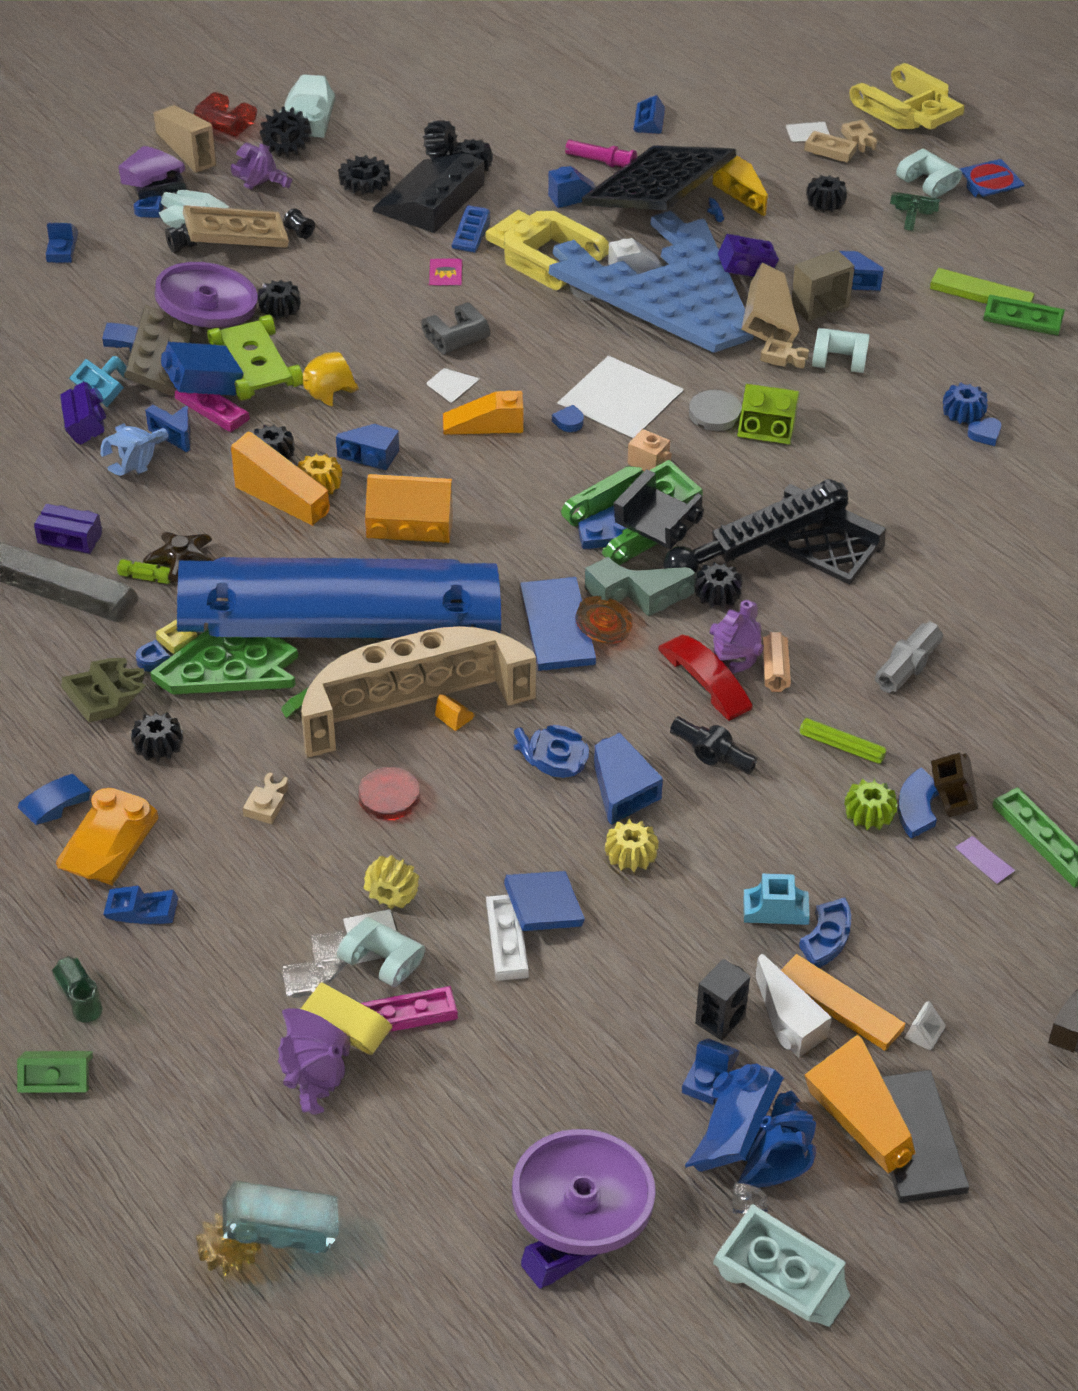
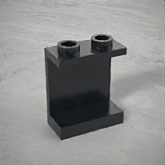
(656, 513)

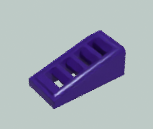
(546, 1270)

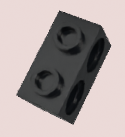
(722, 999)

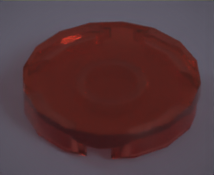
(388, 793)

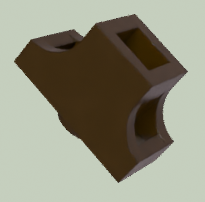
(955, 783)

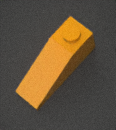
(489, 414)

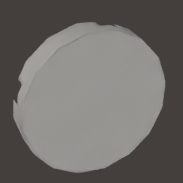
(715, 410)

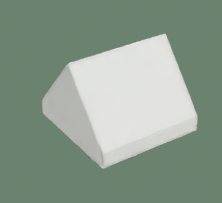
(926, 1027)

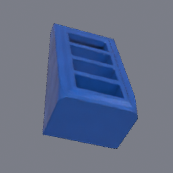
(472, 227)

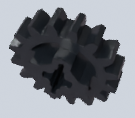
(288, 133)
(364, 174)

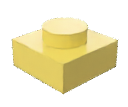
(172, 639)

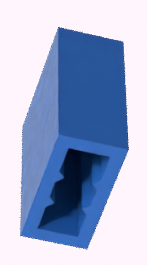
(201, 368)

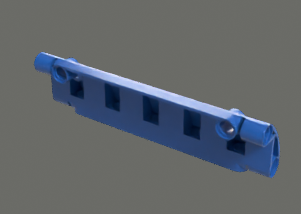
(335, 596)

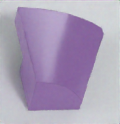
(148, 166)

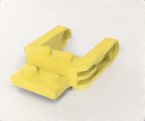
(927, 107)
(524, 234)

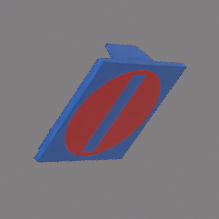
(990, 178)

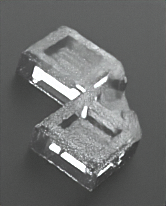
(303, 978)

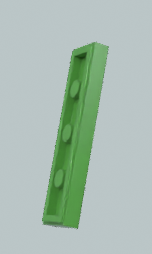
(1040, 832)

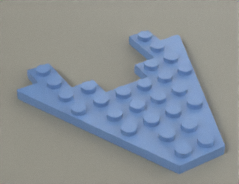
(686, 297)

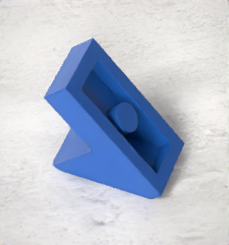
(61, 242)
(176, 425)
(710, 1062)

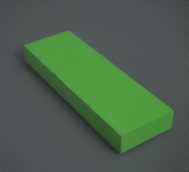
(1024, 314)

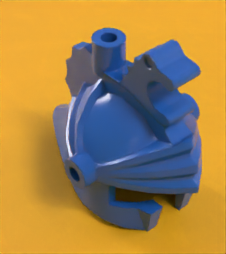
(781, 1145)

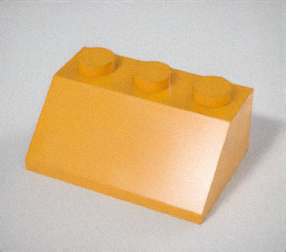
(409, 508)

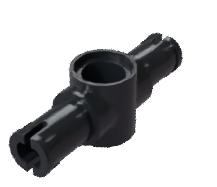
(713, 745)

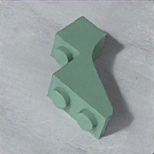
(648, 589)

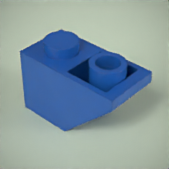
(369, 445)

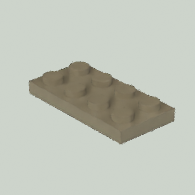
(151, 338)

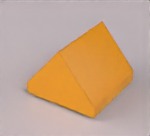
(452, 712)

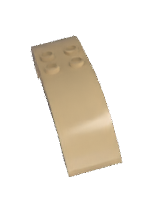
(412, 671)

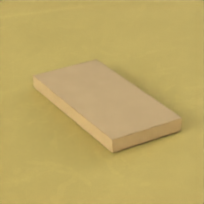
(235, 226)

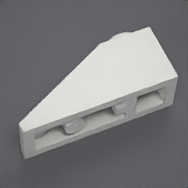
(793, 1014)

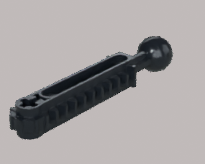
(764, 526)

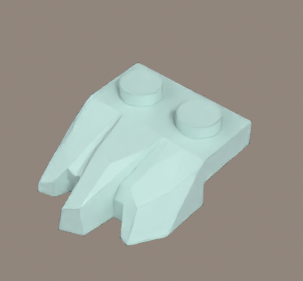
(175, 202)

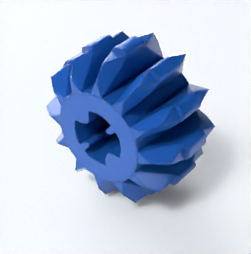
(965, 403)

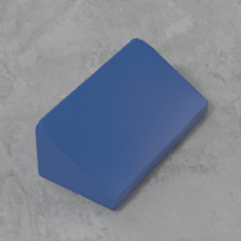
(649, 116)

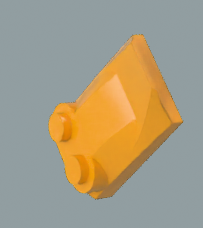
(108, 835)

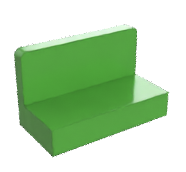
(53, 1071)

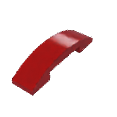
(710, 672)

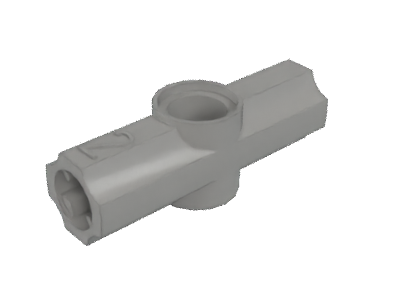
(909, 657)

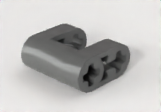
(470, 329)

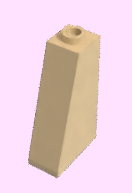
(187, 136)
(770, 307)

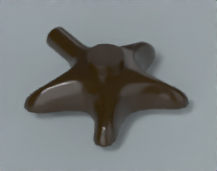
(179, 548)

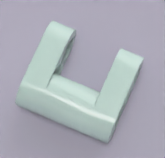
(940, 173)
(841, 343)
(400, 952)

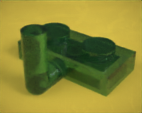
(911, 203)

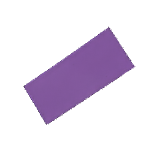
(984, 859)

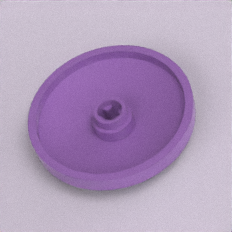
(205, 294)
(583, 1192)

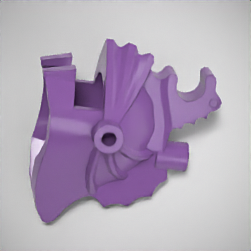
(258, 167)
(738, 637)
(312, 1056)

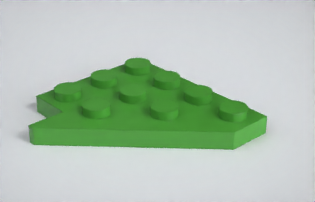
(227, 665)

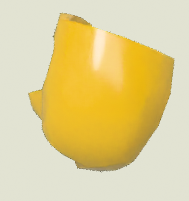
(327, 375)

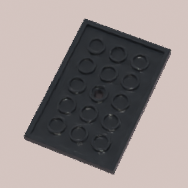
(659, 177)

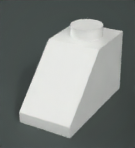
(633, 254)

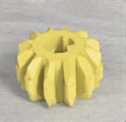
(631, 845)
(391, 881)

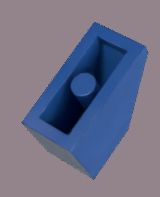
(568, 186)
(867, 273)

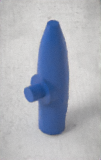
(715, 209)
(522, 743)

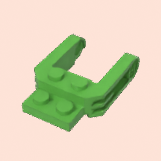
(604, 494)

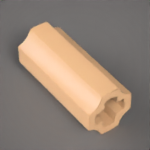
(776, 662)

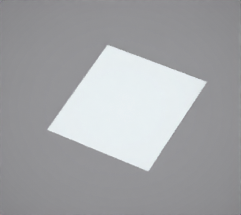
(621, 396)

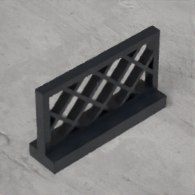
(851, 526)

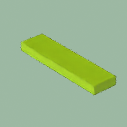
(975, 288)

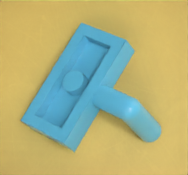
(101, 377)

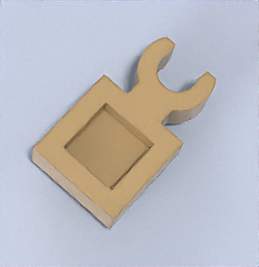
(861, 133)
(781, 352)
(267, 801)

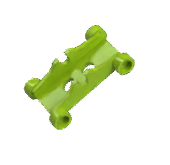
(254, 376)

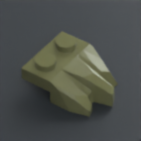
(104, 688)

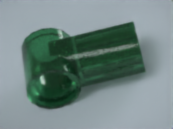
(78, 989)

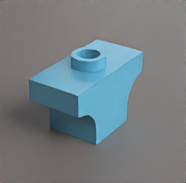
(776, 901)

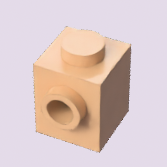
(648, 450)

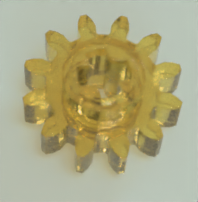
(219, 1252)

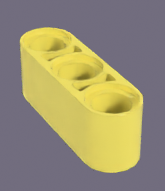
(357, 1021)

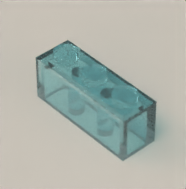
(280, 1217)

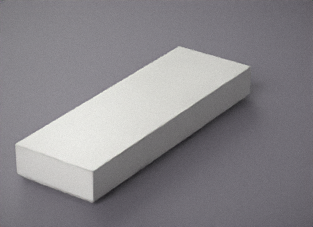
(506, 939)

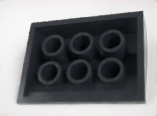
(433, 191)

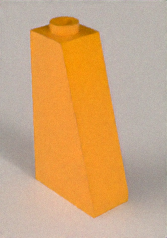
(276, 480)
(859, 1100)

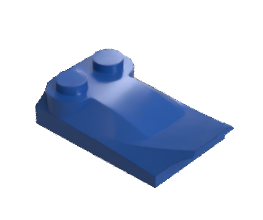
(741, 1104)

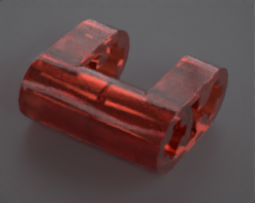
(232, 123)

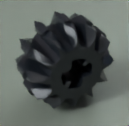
(439, 138)
(477, 149)
(826, 193)
(279, 299)
(278, 439)
(718, 585)
(157, 736)

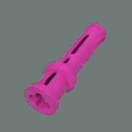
(611, 155)

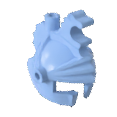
(134, 447)

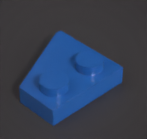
(599, 529)

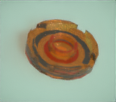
(603, 619)

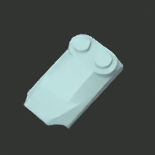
(315, 99)
(784, 1267)

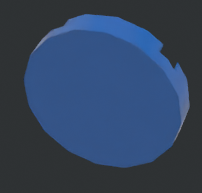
(558, 751)

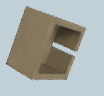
(827, 280)

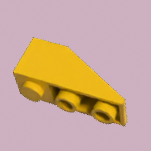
(743, 184)

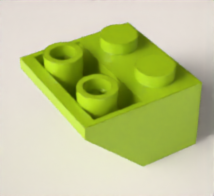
(768, 414)

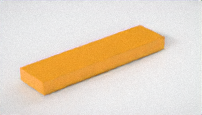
(845, 1003)

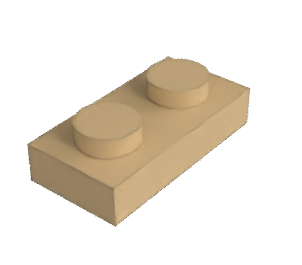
(830, 146)

